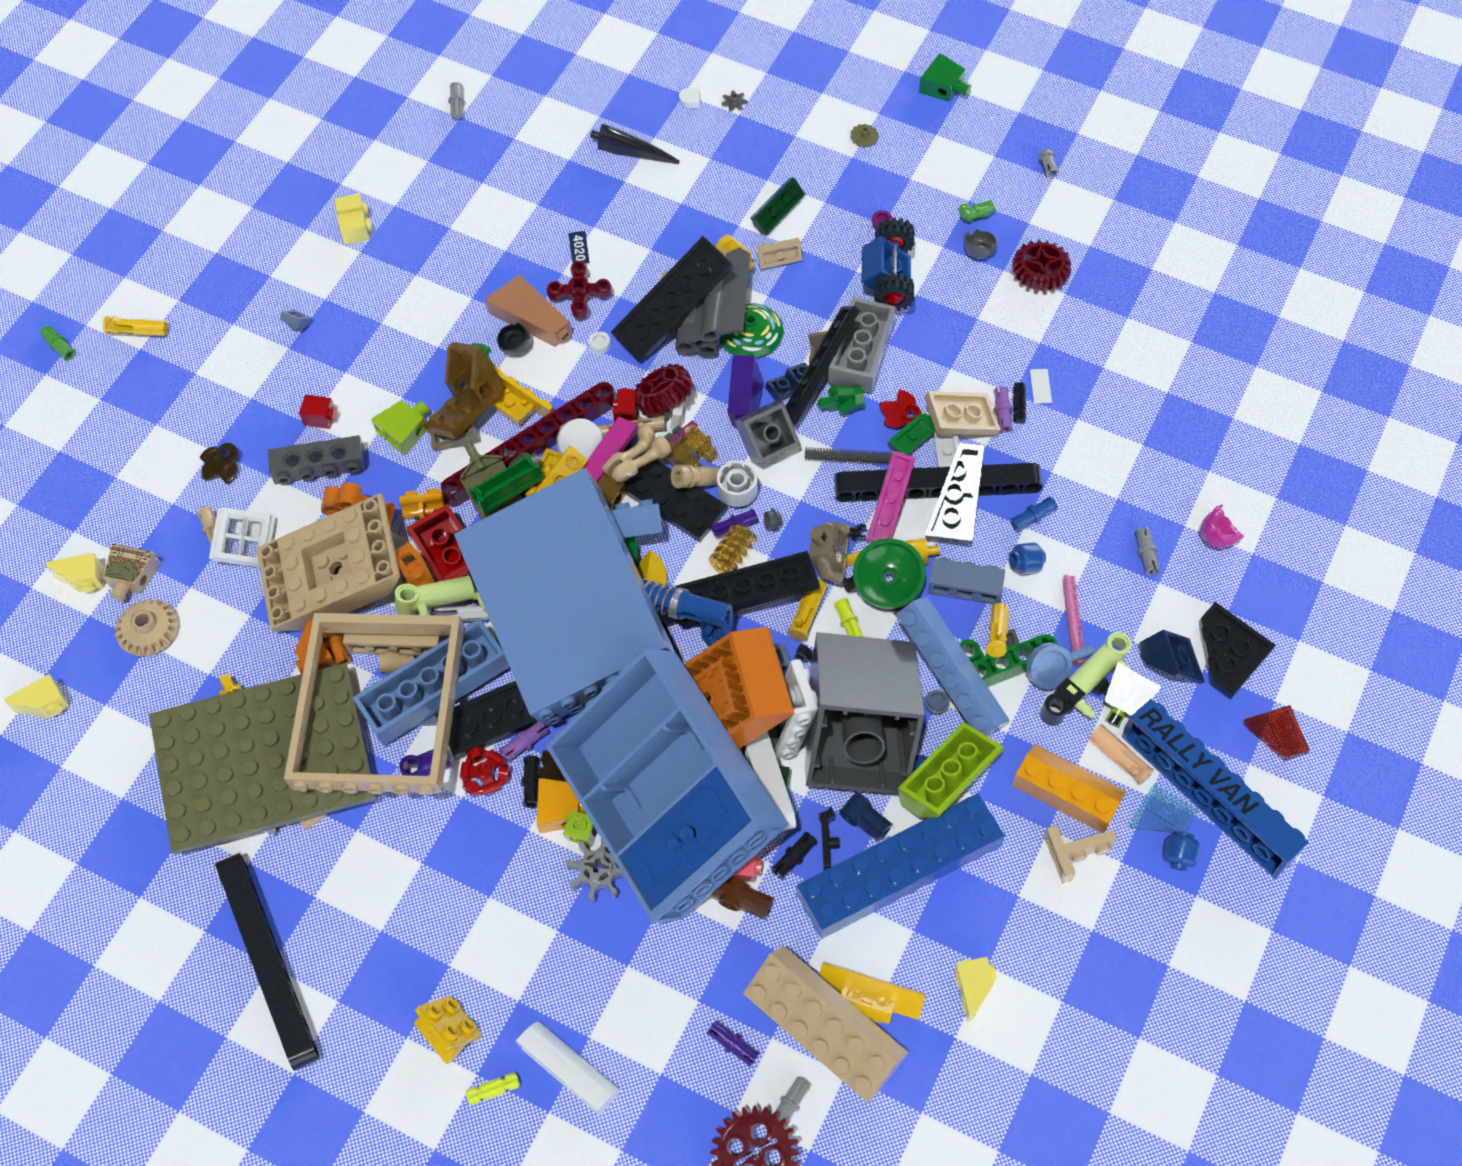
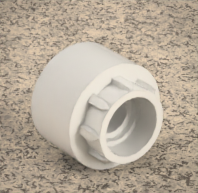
(737, 483)

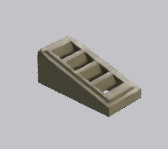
(466, 437)

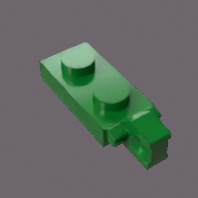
(913, 434)

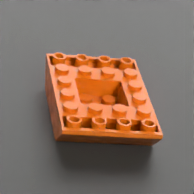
(743, 683)

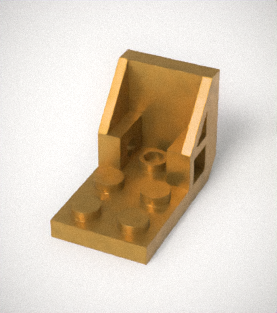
(481, 388)

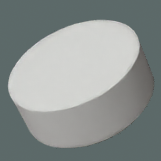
(599, 342)

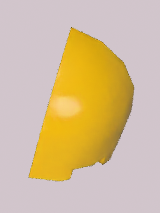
(652, 568)

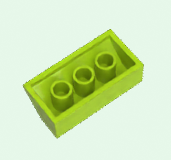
(948, 772)

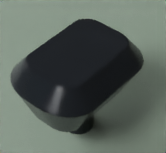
(1101, 687)

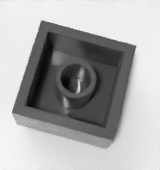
(767, 432)

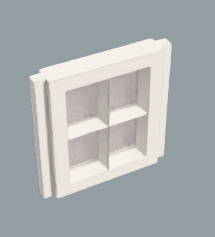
(239, 534)

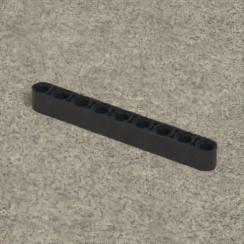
(928, 482)
(267, 962)

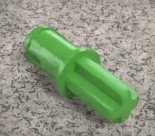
(57, 342)

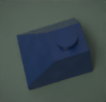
(1172, 655)

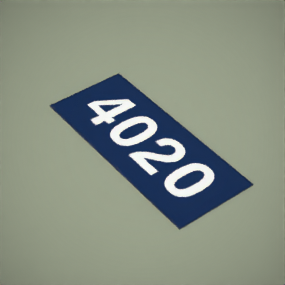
(579, 246)

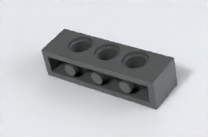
(326, 452)

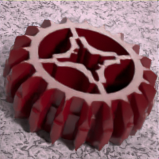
(1041, 266)
(663, 389)

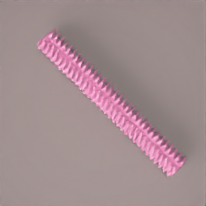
(1073, 616)

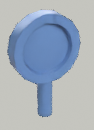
(1052, 664)

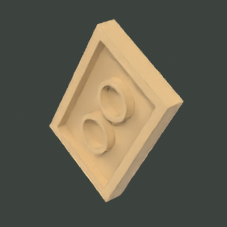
(962, 413)

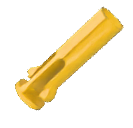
(134, 326)
(806, 611)
(998, 630)

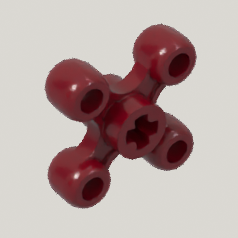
(579, 290)

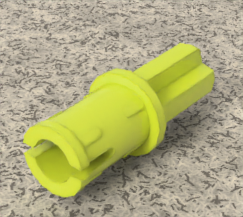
(848, 619)

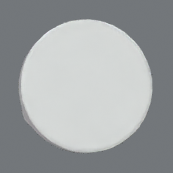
(581, 435)

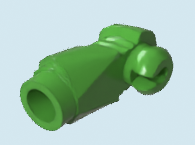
(977, 211)

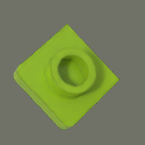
(579, 828)

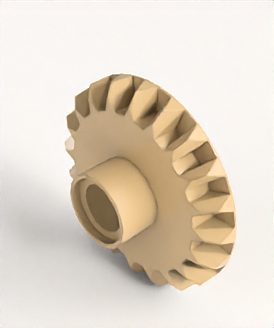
(153, 636)

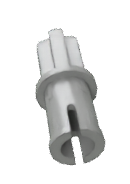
(456, 100)
(792, 1099)

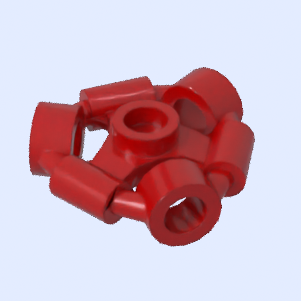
(483, 771)

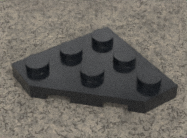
(1231, 649)

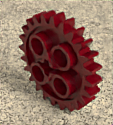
(744, 1129)

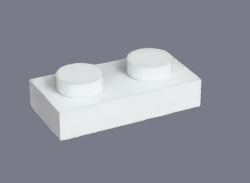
(945, 448)

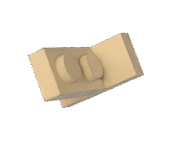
(1076, 850)

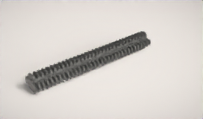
(844, 456)

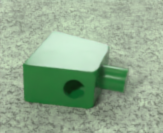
(944, 79)

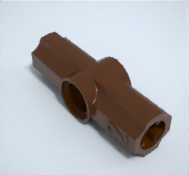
(737, 896)

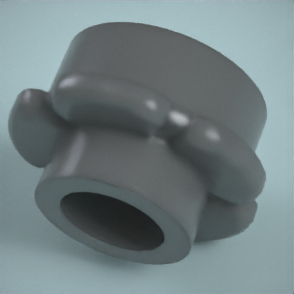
(772, 519)

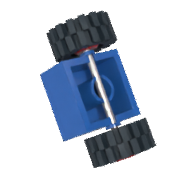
(887, 264)

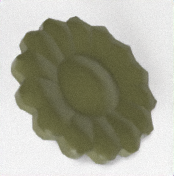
(864, 135)

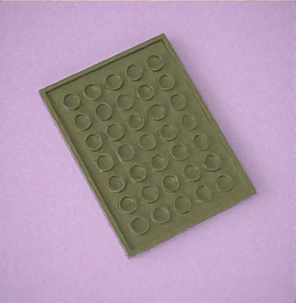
(229, 756)

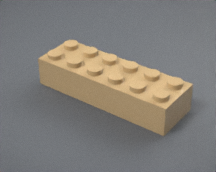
(825, 1023)

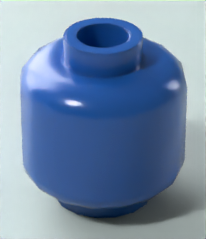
(1027, 558)
(1181, 850)

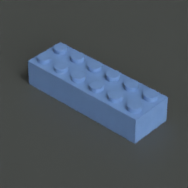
(415, 689)

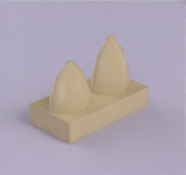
(779, 253)

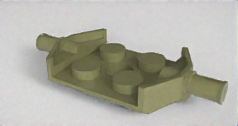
(479, 470)

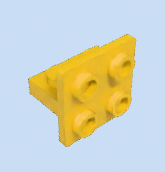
(446, 1027)

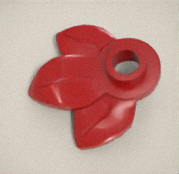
(898, 411)

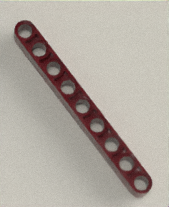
(537, 435)

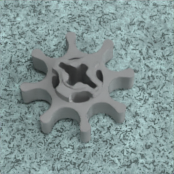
(589, 864)

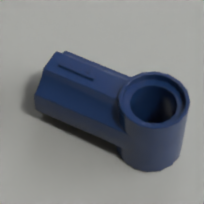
(859, 812)

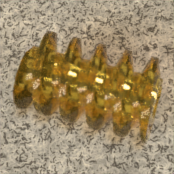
(732, 548)

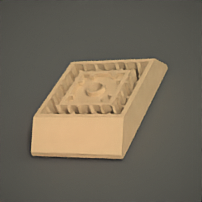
(301, 565)

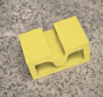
(352, 219)

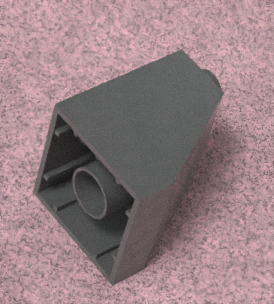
(865, 713)

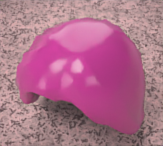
(1218, 529)

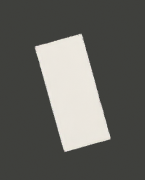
(1040, 386)

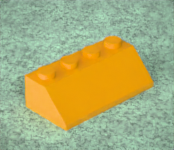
(1068, 788)

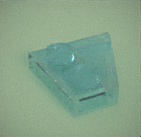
(1163, 813)

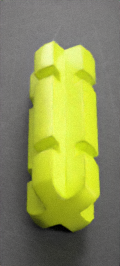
(492, 1088)

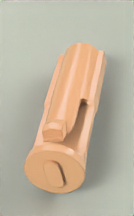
(1121, 754)

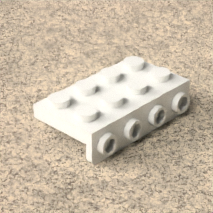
(805, 707)

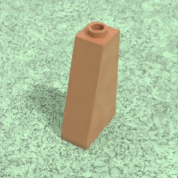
(523, 304)

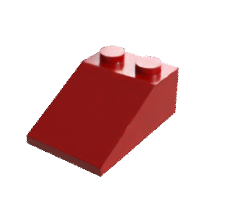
(437, 544)

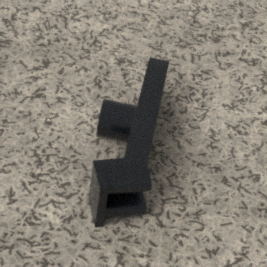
(827, 842)

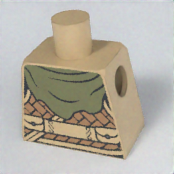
(129, 570)

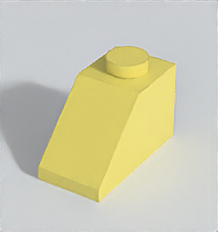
(78, 572)
(38, 699)
(974, 983)

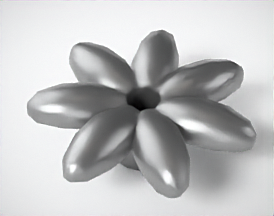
(734, 100)

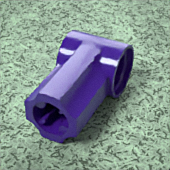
(421, 762)

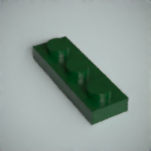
(777, 206)

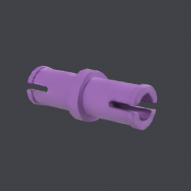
(1003, 409)
(523, 741)

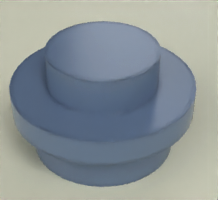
(937, 702)

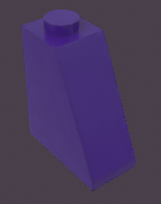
(745, 387)

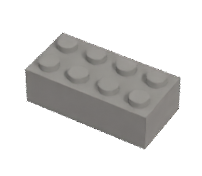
(864, 346)

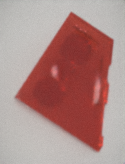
(1279, 732)

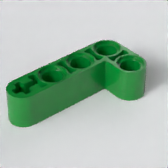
(1014, 665)

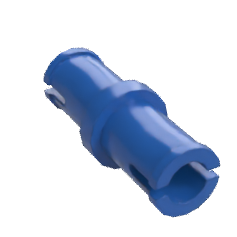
(1033, 514)

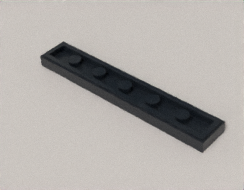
(820, 362)

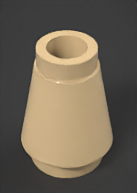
(391, 661)

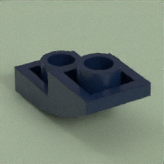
(784, 386)

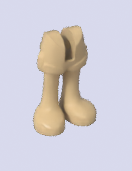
(624, 465)

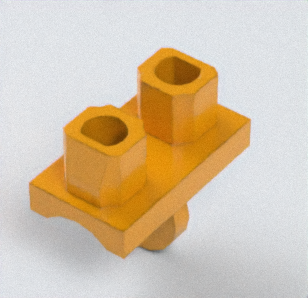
(420, 505)

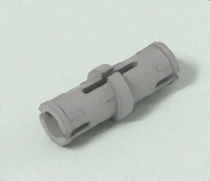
(1147, 551)

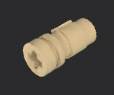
(688, 476)

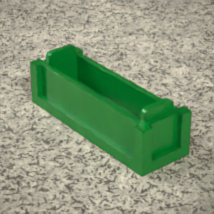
(506, 484)

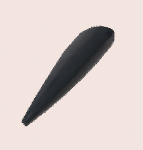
(623, 143)

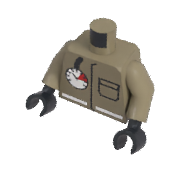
(830, 551)

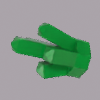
(843, 399)

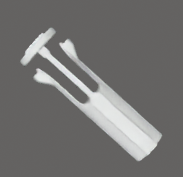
(467, 613)

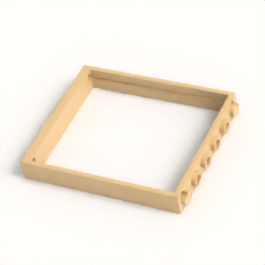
(376, 624)

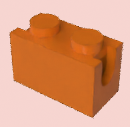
(415, 571)

